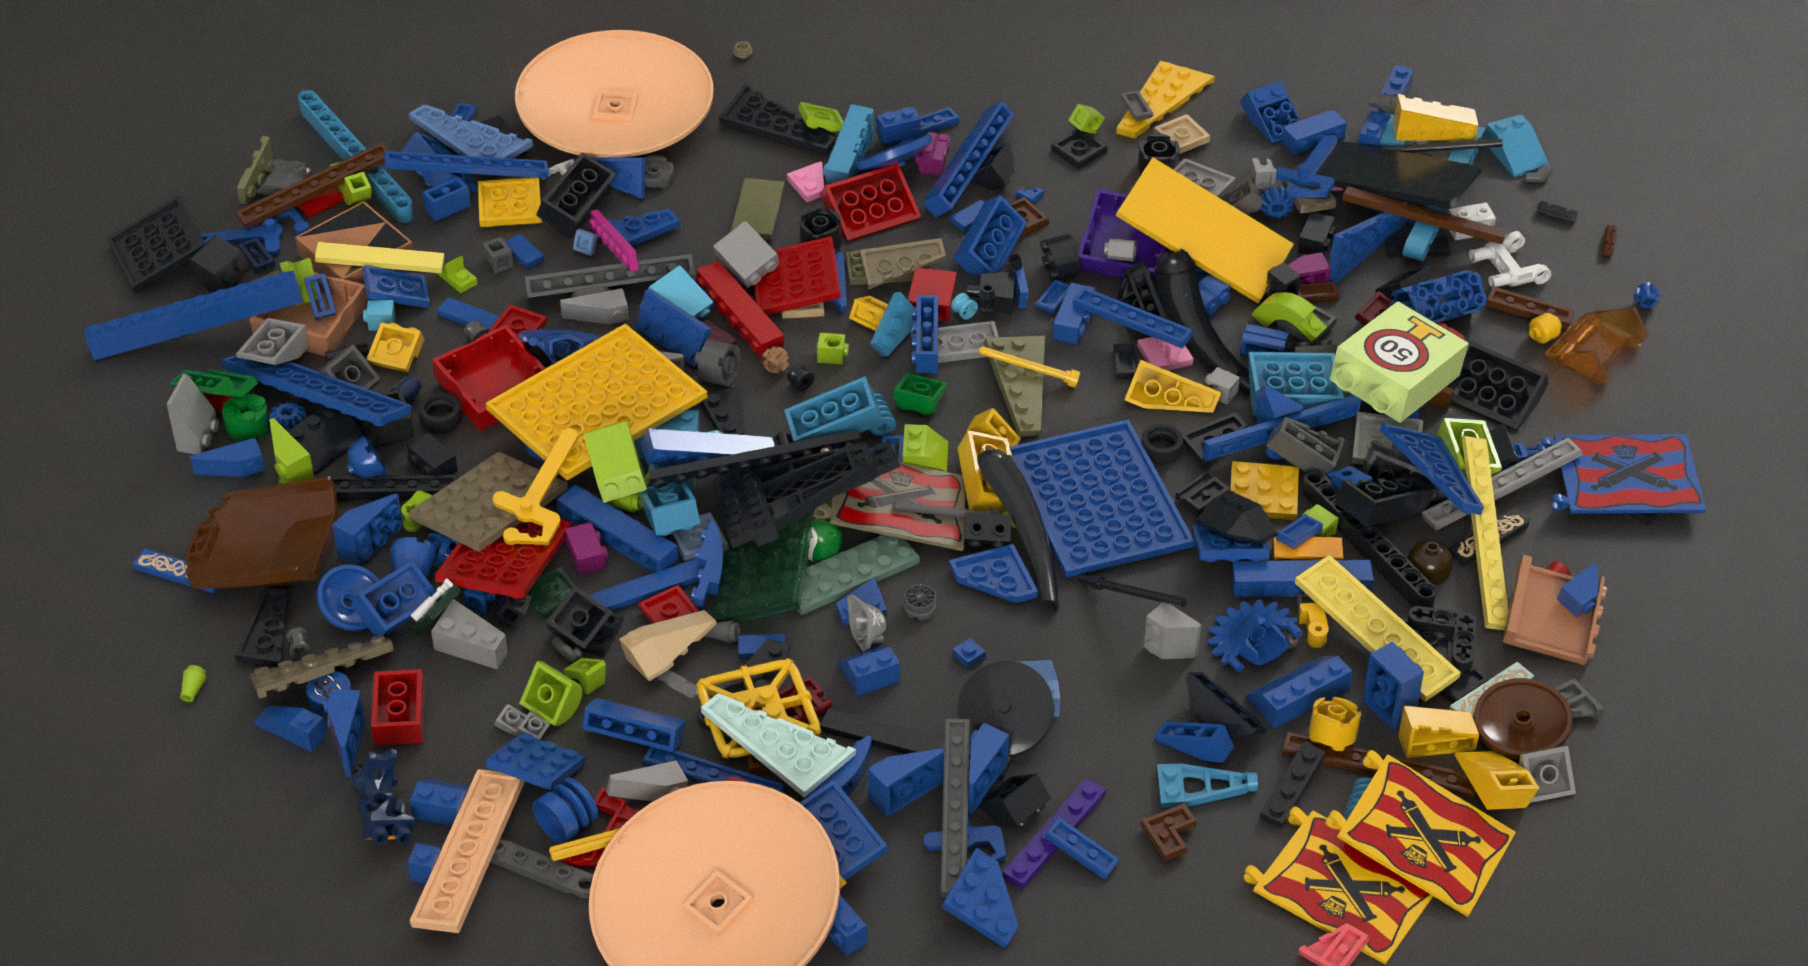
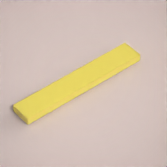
(379, 257)

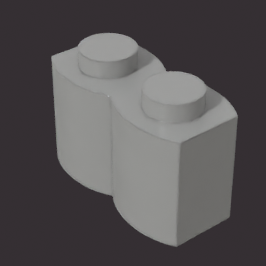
(1121, 250)

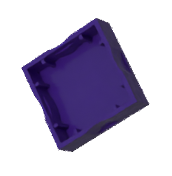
(1106, 225)

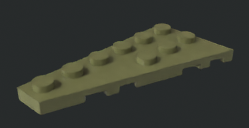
(1020, 386)

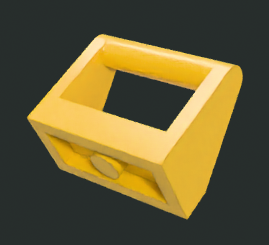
(868, 311)

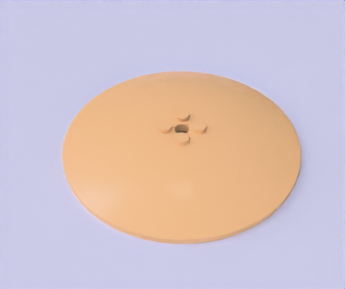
(573, 86)
(707, 845)

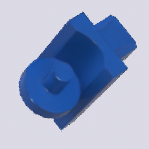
(442, 544)

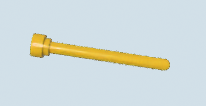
(1069, 377)

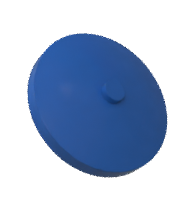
(895, 155)

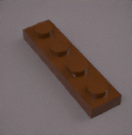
(1527, 306)

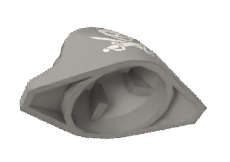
(865, 622)

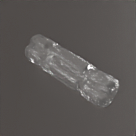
(678, 683)

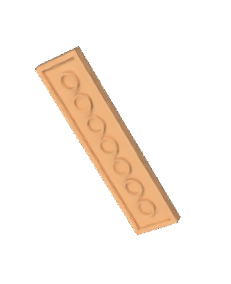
(467, 852)

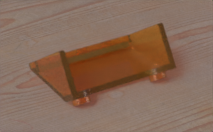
(1597, 341)

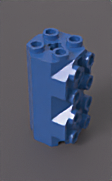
(1444, 297)

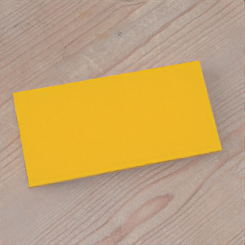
(1204, 226)

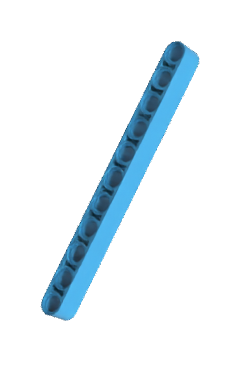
(346, 146)
(1423, 234)

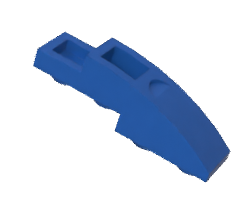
(709, 565)
(852, 771)

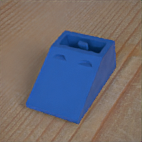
(1269, 110)
(367, 529)

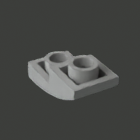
(516, 722)

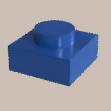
(969, 653)

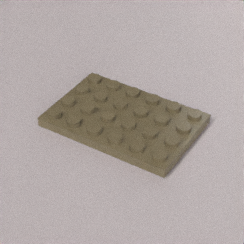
(466, 505)

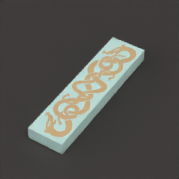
(1468, 702)

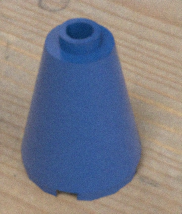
(409, 549)

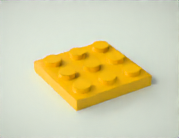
(509, 201)
(1268, 485)

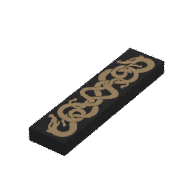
(1508, 526)

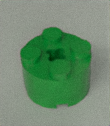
(246, 417)

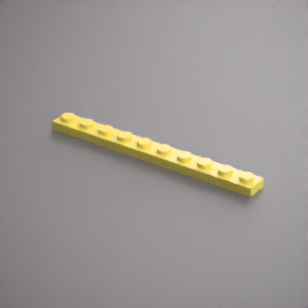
(1486, 535)

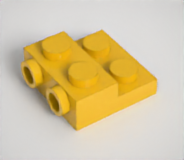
(395, 347)

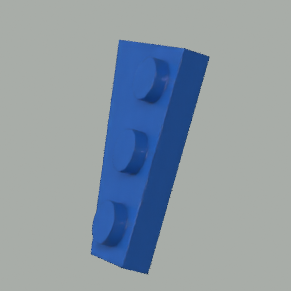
(629, 174)
(647, 227)

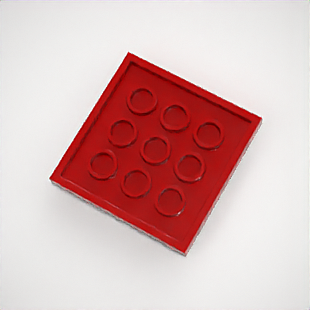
(802, 278)

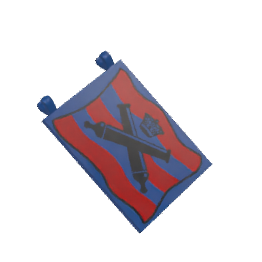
(1629, 475)

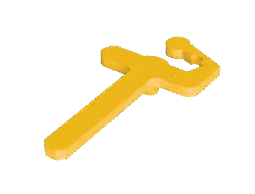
(528, 507)

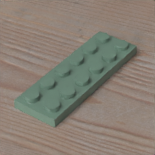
(854, 567)

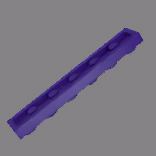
(1039, 849)

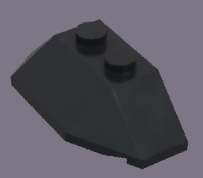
(1142, 291)
(1237, 518)
(1218, 707)

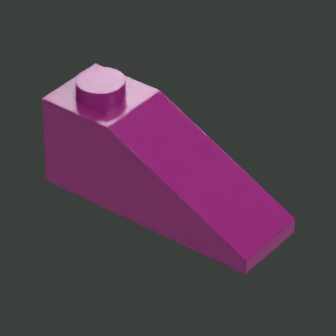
(1311, 268)

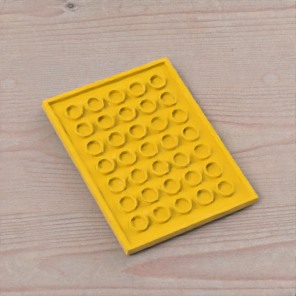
(594, 388)

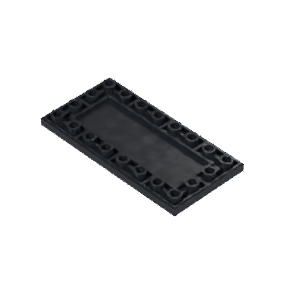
(1398, 174)

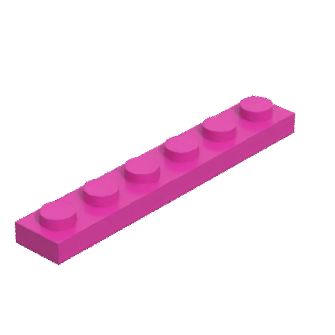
(614, 240)

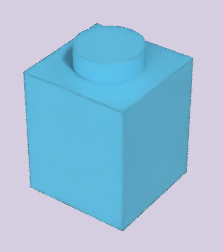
(378, 312)

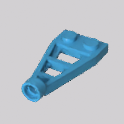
(1172, 787)

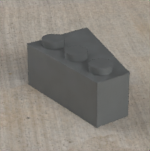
(1304, 446)

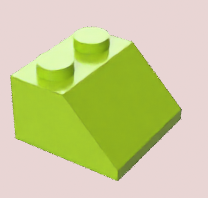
(924, 447)

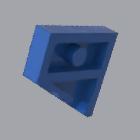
(867, 593)

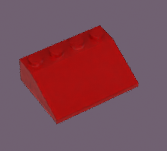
(871, 202)

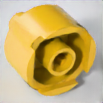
(1334, 723)

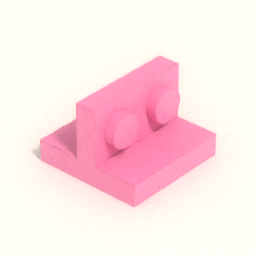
(1164, 354)

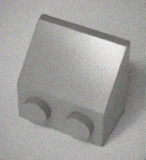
(1171, 633)

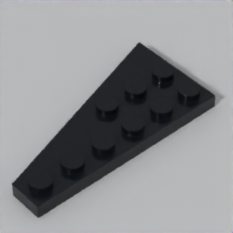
(770, 119)

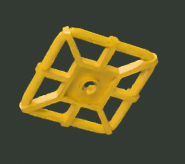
(764, 697)

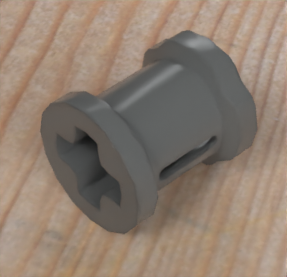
(298, 643)

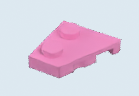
(808, 181)

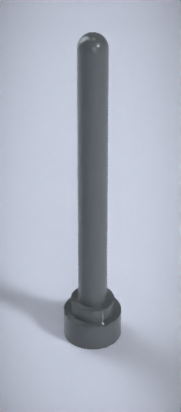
(938, 510)

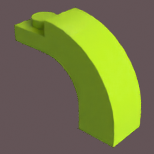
(355, 188)
(1292, 309)

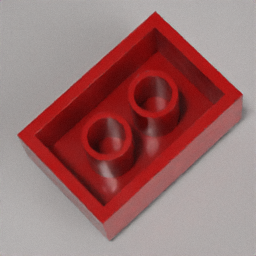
(398, 707)

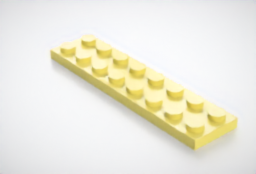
(1373, 621)

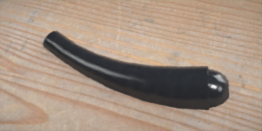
(1175, 278)
(1019, 502)

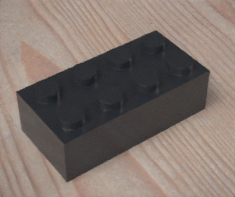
(576, 194)

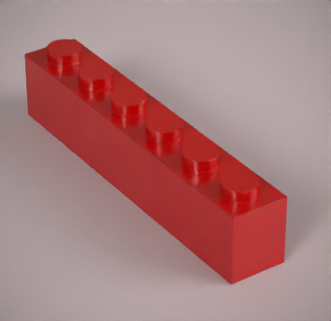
(739, 308)

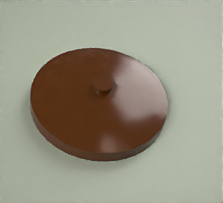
(1522, 717)

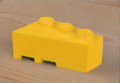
(1436, 732)

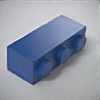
(1308, 132)
(1071, 320)

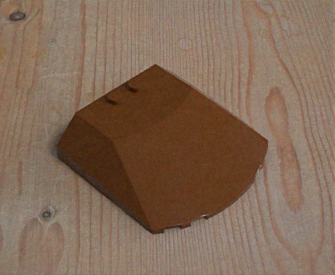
(264, 536)

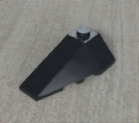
(1389, 465)

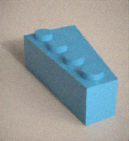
(851, 144)

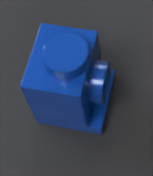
(478, 600)

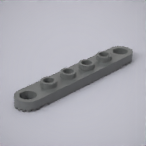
(541, 868)

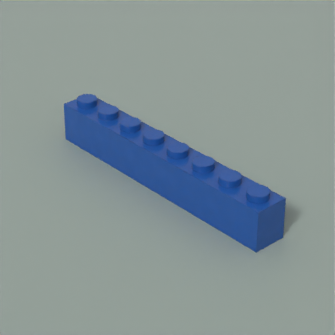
(968, 159)

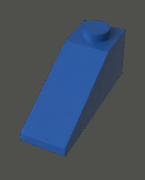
(231, 460)
(293, 725)
(1198, 740)

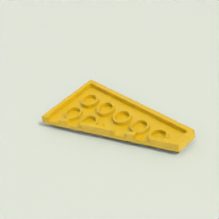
(1164, 92)

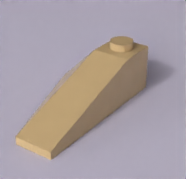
(658, 644)

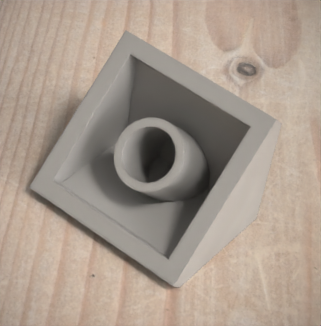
(1550, 771)

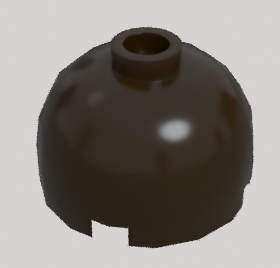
(1432, 560)

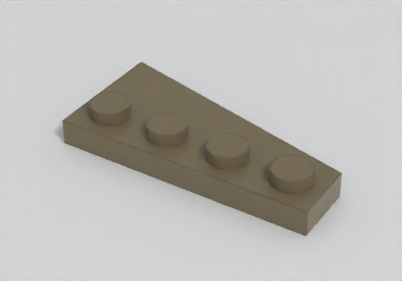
(898, 260)

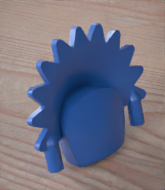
(558, 343)
(1252, 634)

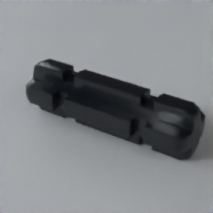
(1557, 211)

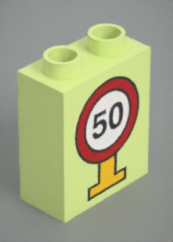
(1398, 361)

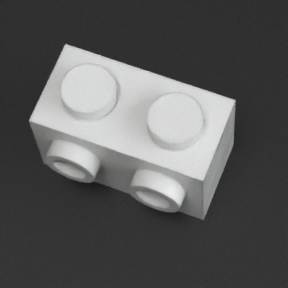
(1478, 213)

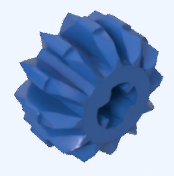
(1276, 202)
(288, 415)

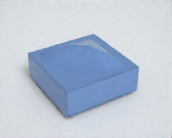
(585, 242)

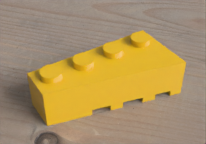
(1432, 121)

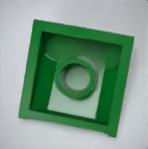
(919, 393)

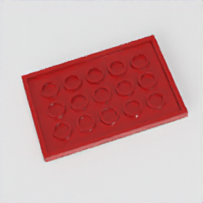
(501, 566)

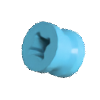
(964, 306)

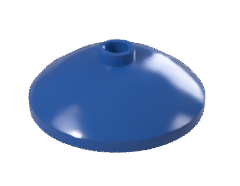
(343, 585)

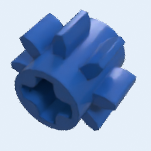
(1647, 295)

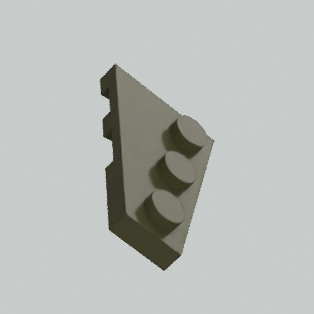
(257, 173)

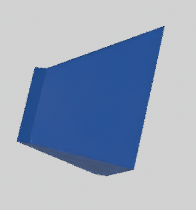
(1273, 405)

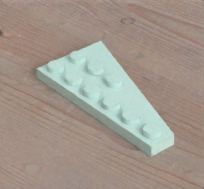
(780, 745)

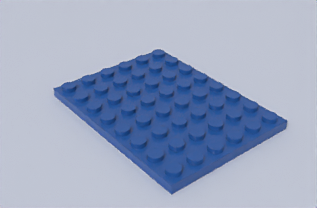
(1101, 498)

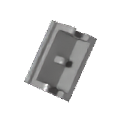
(1263, 175)

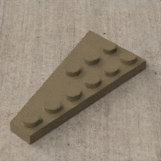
(314, 666)

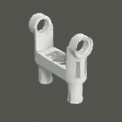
(1509, 270)

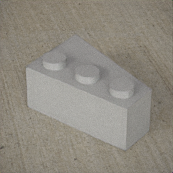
(469, 637)

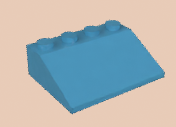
(1295, 375)

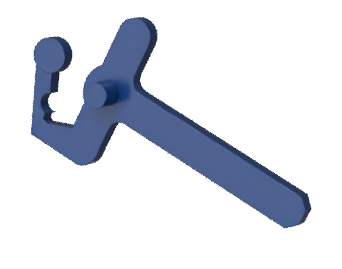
(1306, 172)
(269, 232)
(975, 837)

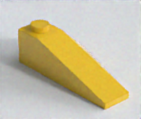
(1164, 390)

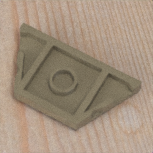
(1312, 204)

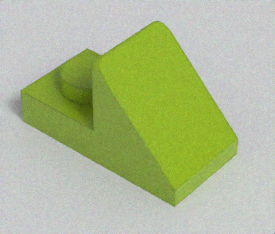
(457, 275)
(589, 673)

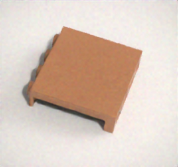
(1543, 623)

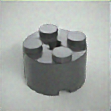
(718, 362)

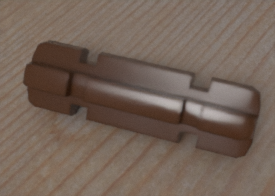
(1609, 240)

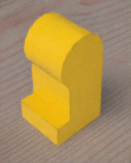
(1316, 624)

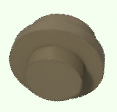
(742, 50)

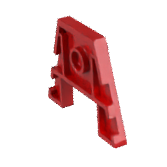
(611, 806)

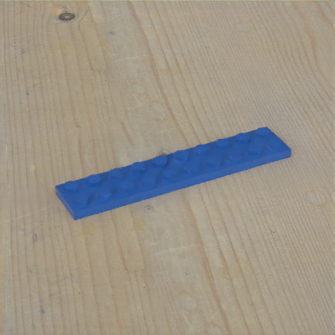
(322, 389)

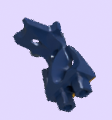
(376, 788)

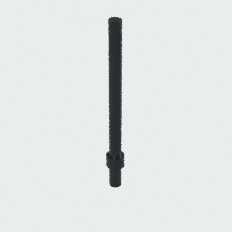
(1480, 143)
(1100, 583)

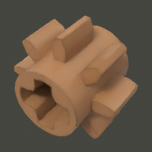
(775, 359)

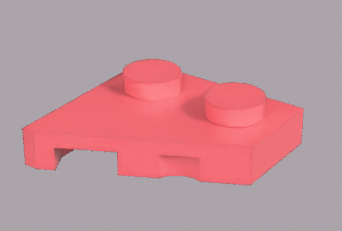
(1337, 947)

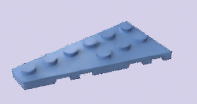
(468, 137)

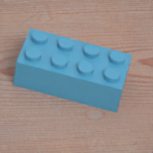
(835, 412)

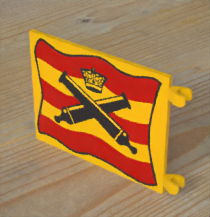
(1424, 833)
(1339, 885)

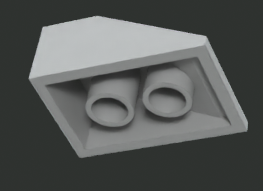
(275, 342)
(191, 417)

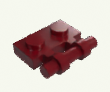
(816, 693)

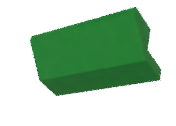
(219, 382)

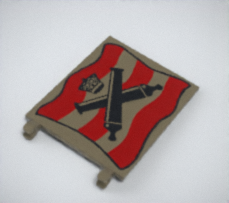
(872, 510)

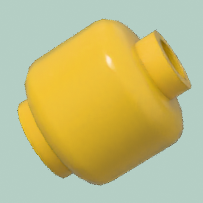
(1545, 328)

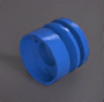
(565, 810)

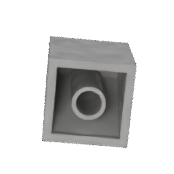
(746, 255)

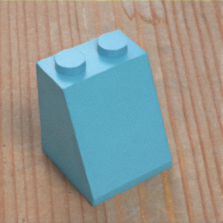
(683, 292)

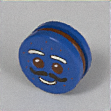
(321, 687)

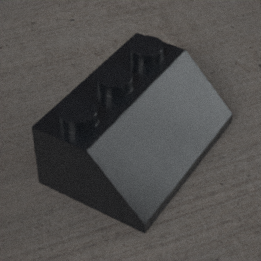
(326, 436)

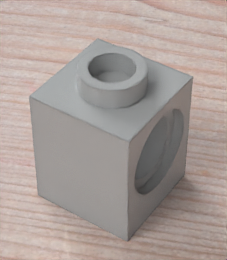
(1223, 382)

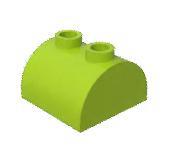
(551, 694)

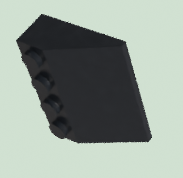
(1497, 386)

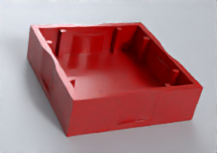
(484, 371)

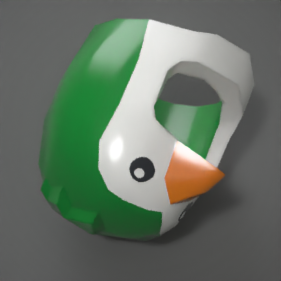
(825, 540)

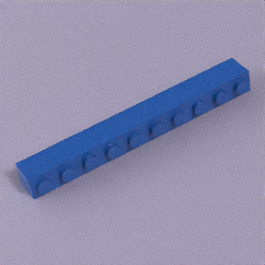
(193, 315)

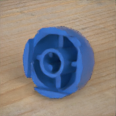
(364, 459)

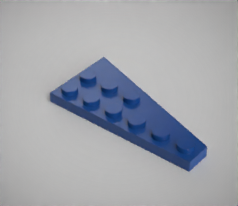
(1437, 464)

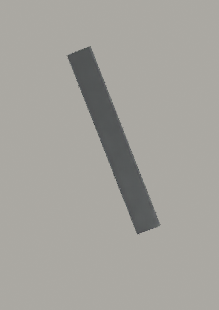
(955, 802)

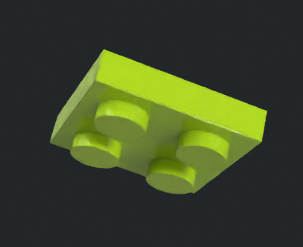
(820, 116)

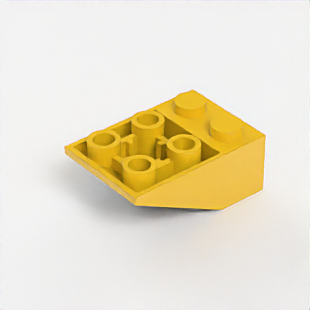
(1498, 779)

